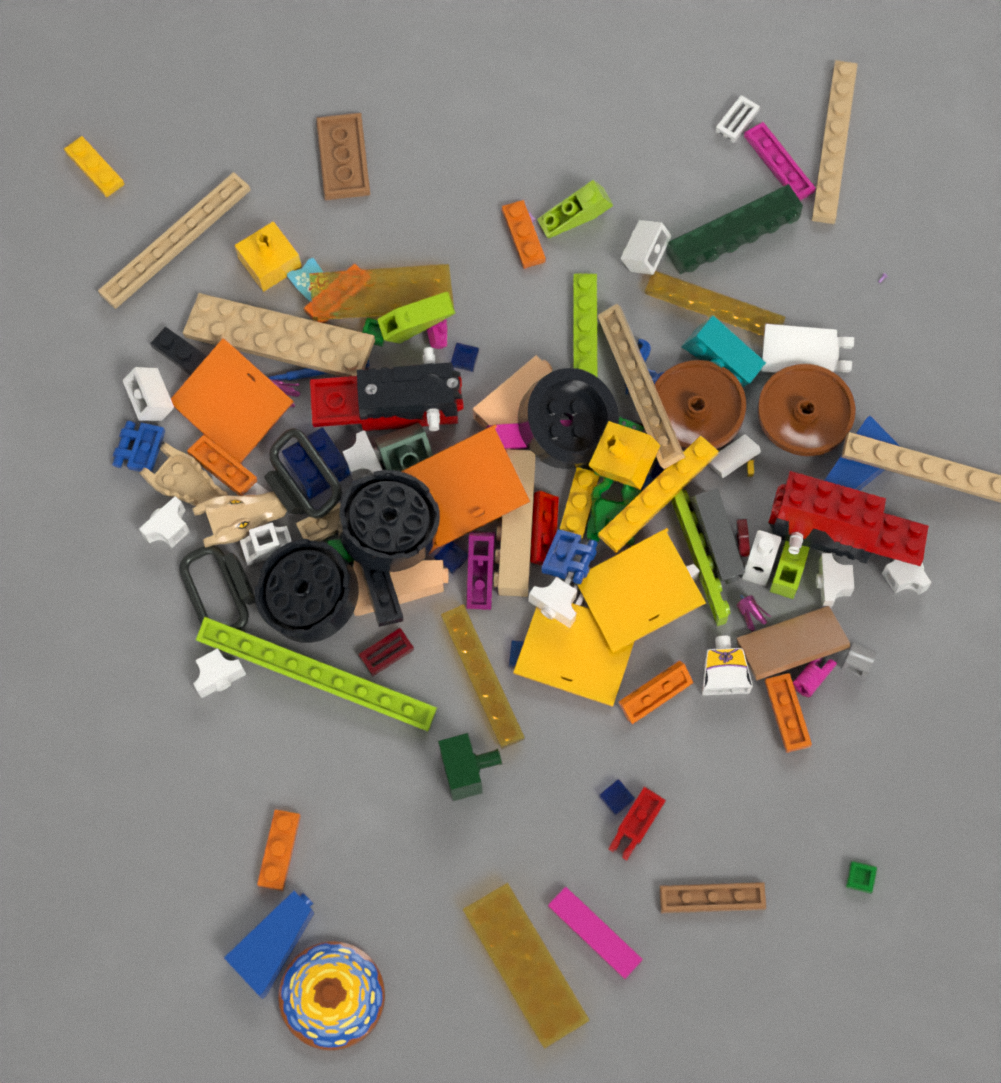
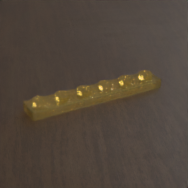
(711, 303)
(482, 677)

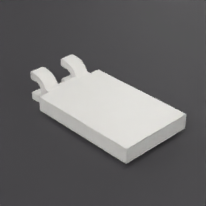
(803, 345)

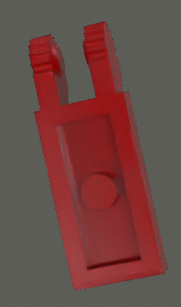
(638, 821)

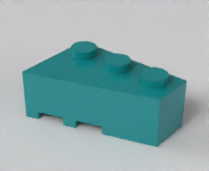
(719, 345)

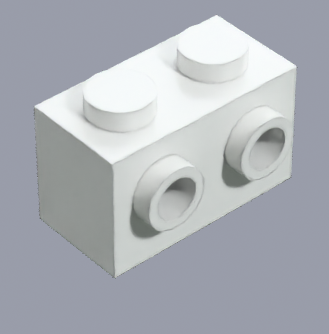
(646, 247)
(148, 394)

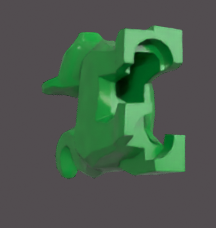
(605, 510)

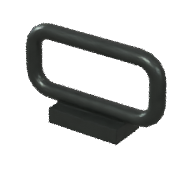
(286, 487)
(233, 575)

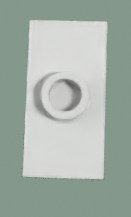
(362, 458)
(166, 524)
(264, 542)
(906, 576)
(833, 580)
(555, 601)
(216, 673)

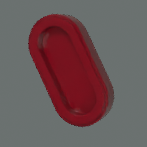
(743, 537)

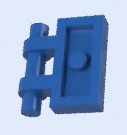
(145, 448)
(562, 553)

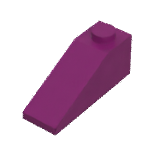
(480, 570)

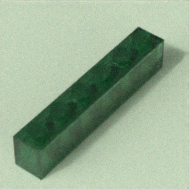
(734, 229)

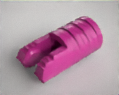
(813, 676)

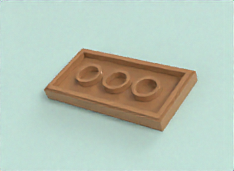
(343, 156)
(793, 642)

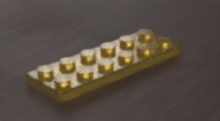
(375, 290)
(526, 965)

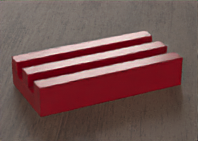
(392, 659)

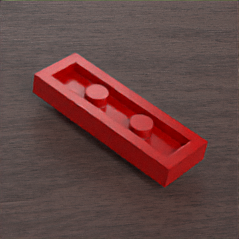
(543, 525)

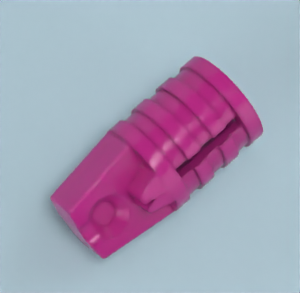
(438, 335)

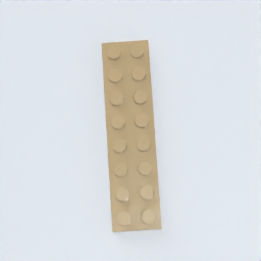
(279, 336)

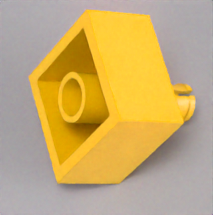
(268, 256)
(624, 455)

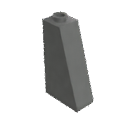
(718, 535)

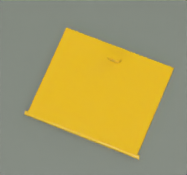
(640, 590)
(573, 657)

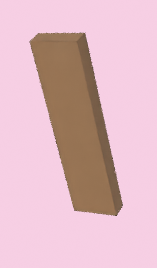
(712, 897)

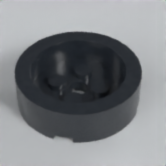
(579, 397)
(394, 543)
(329, 595)

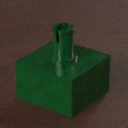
(464, 766)

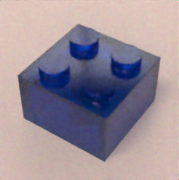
(304, 469)

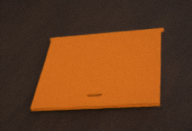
(230, 404)
(470, 481)

